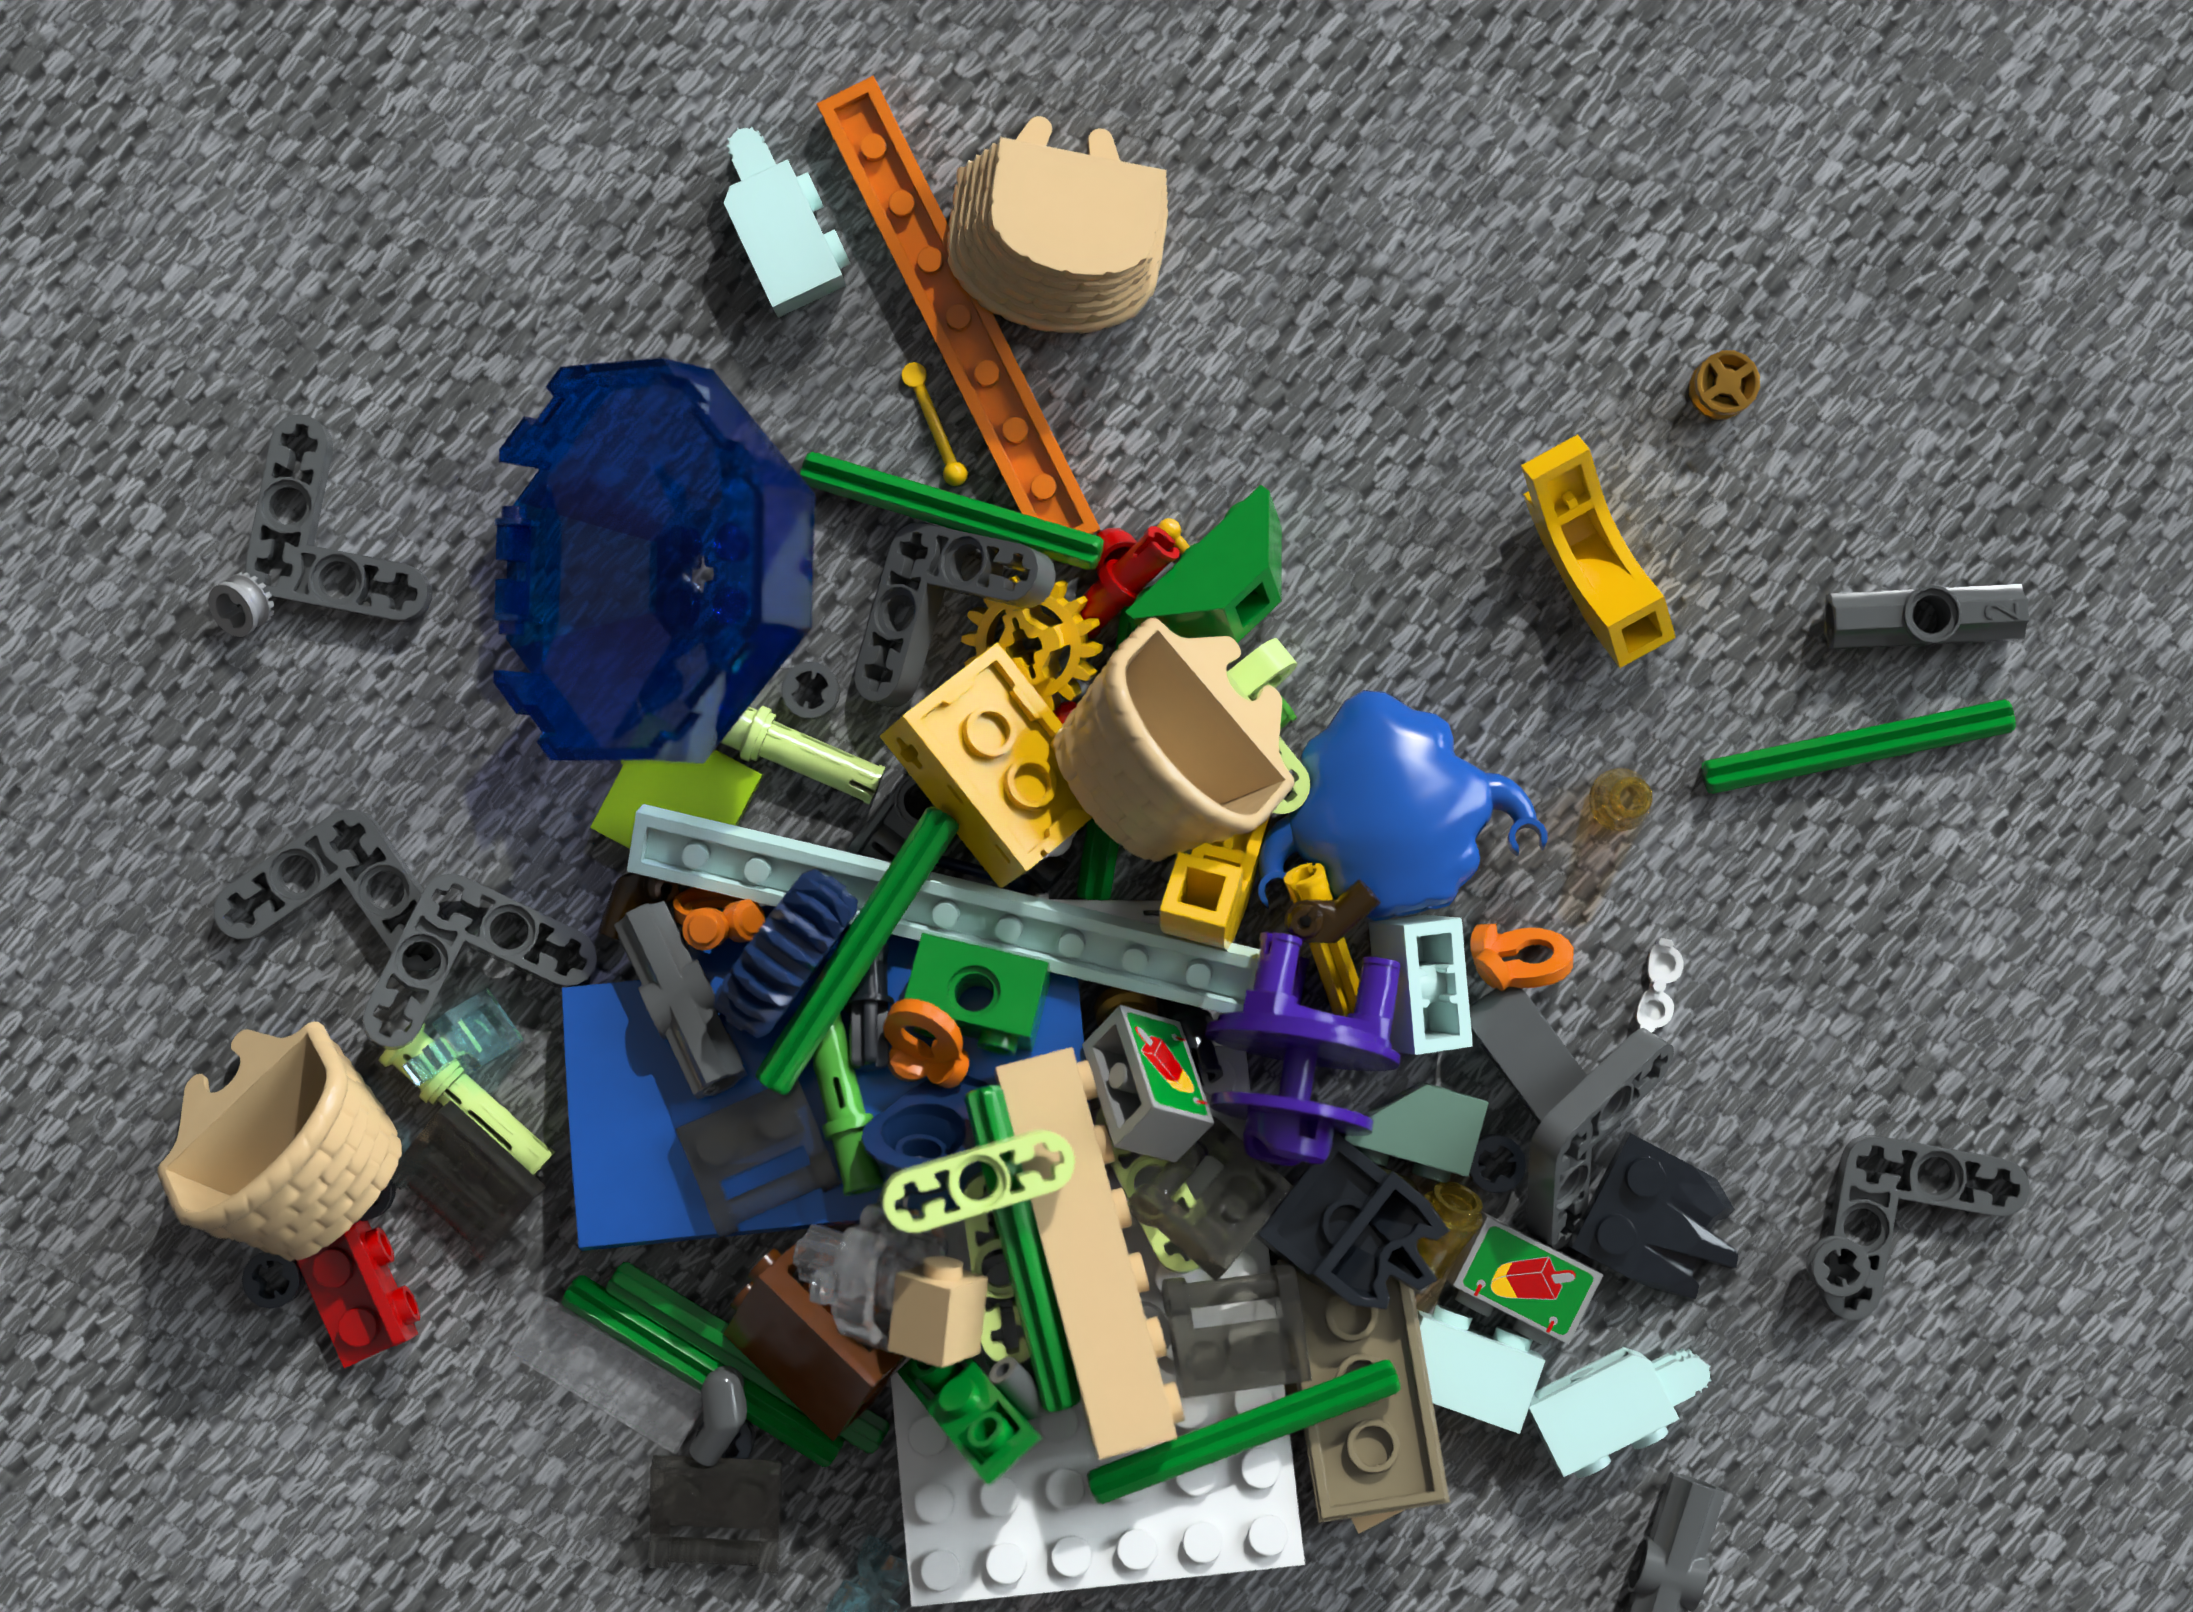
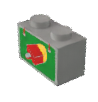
(1147, 1084)
(1524, 1280)

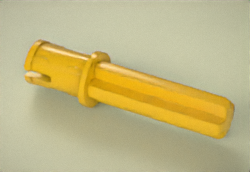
(1331, 959)

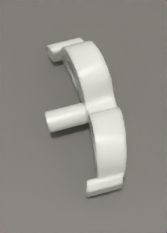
(1663, 967)

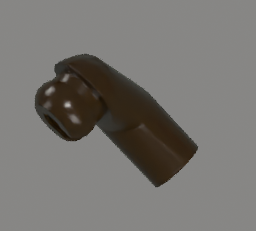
(631, 892)
(1330, 919)

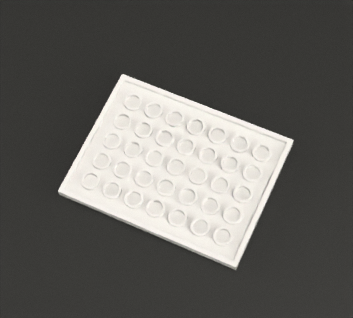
(1040, 1520)

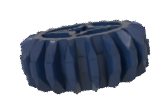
(785, 953)

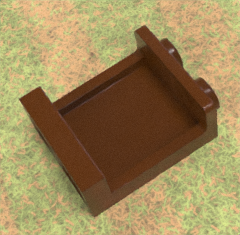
(803, 1351)

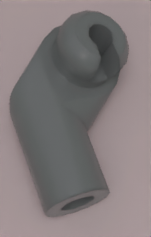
(1018, 1387)
(723, 1414)

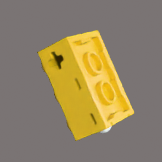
(991, 764)

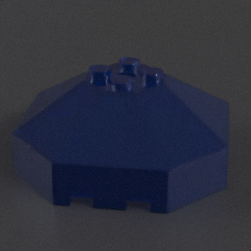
(599, 600)

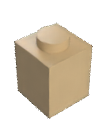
(938, 1312)

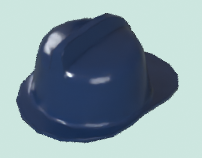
(921, 1128)

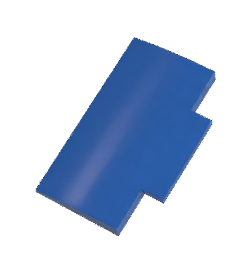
(633, 1095)

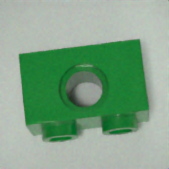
(1019, 986)

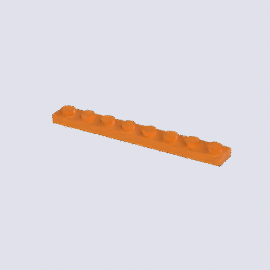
(960, 327)

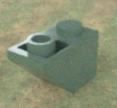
(1428, 1127)

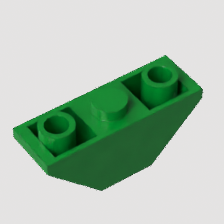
(1223, 580)
(972, 1414)

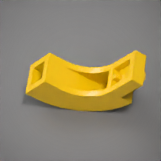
(1590, 554)
(1212, 889)

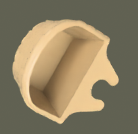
(1058, 232)
(1170, 747)
(281, 1149)

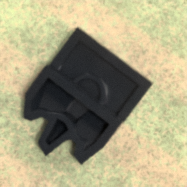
(1655, 1219)
(1353, 1228)

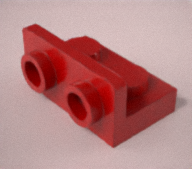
(359, 1294)

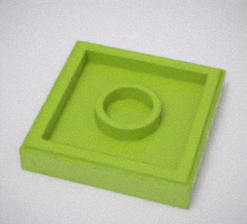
(710, 790)

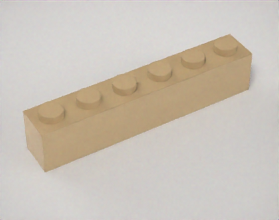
(1089, 1261)

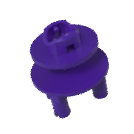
(1277, 1027)

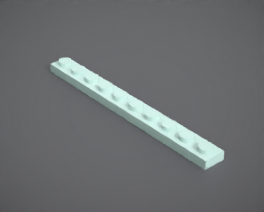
(1067, 936)

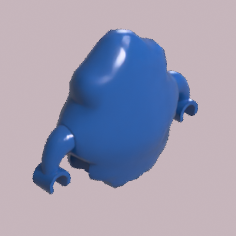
(1392, 808)

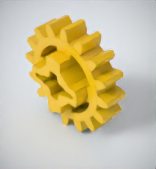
(1043, 665)

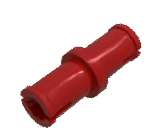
(1126, 578)

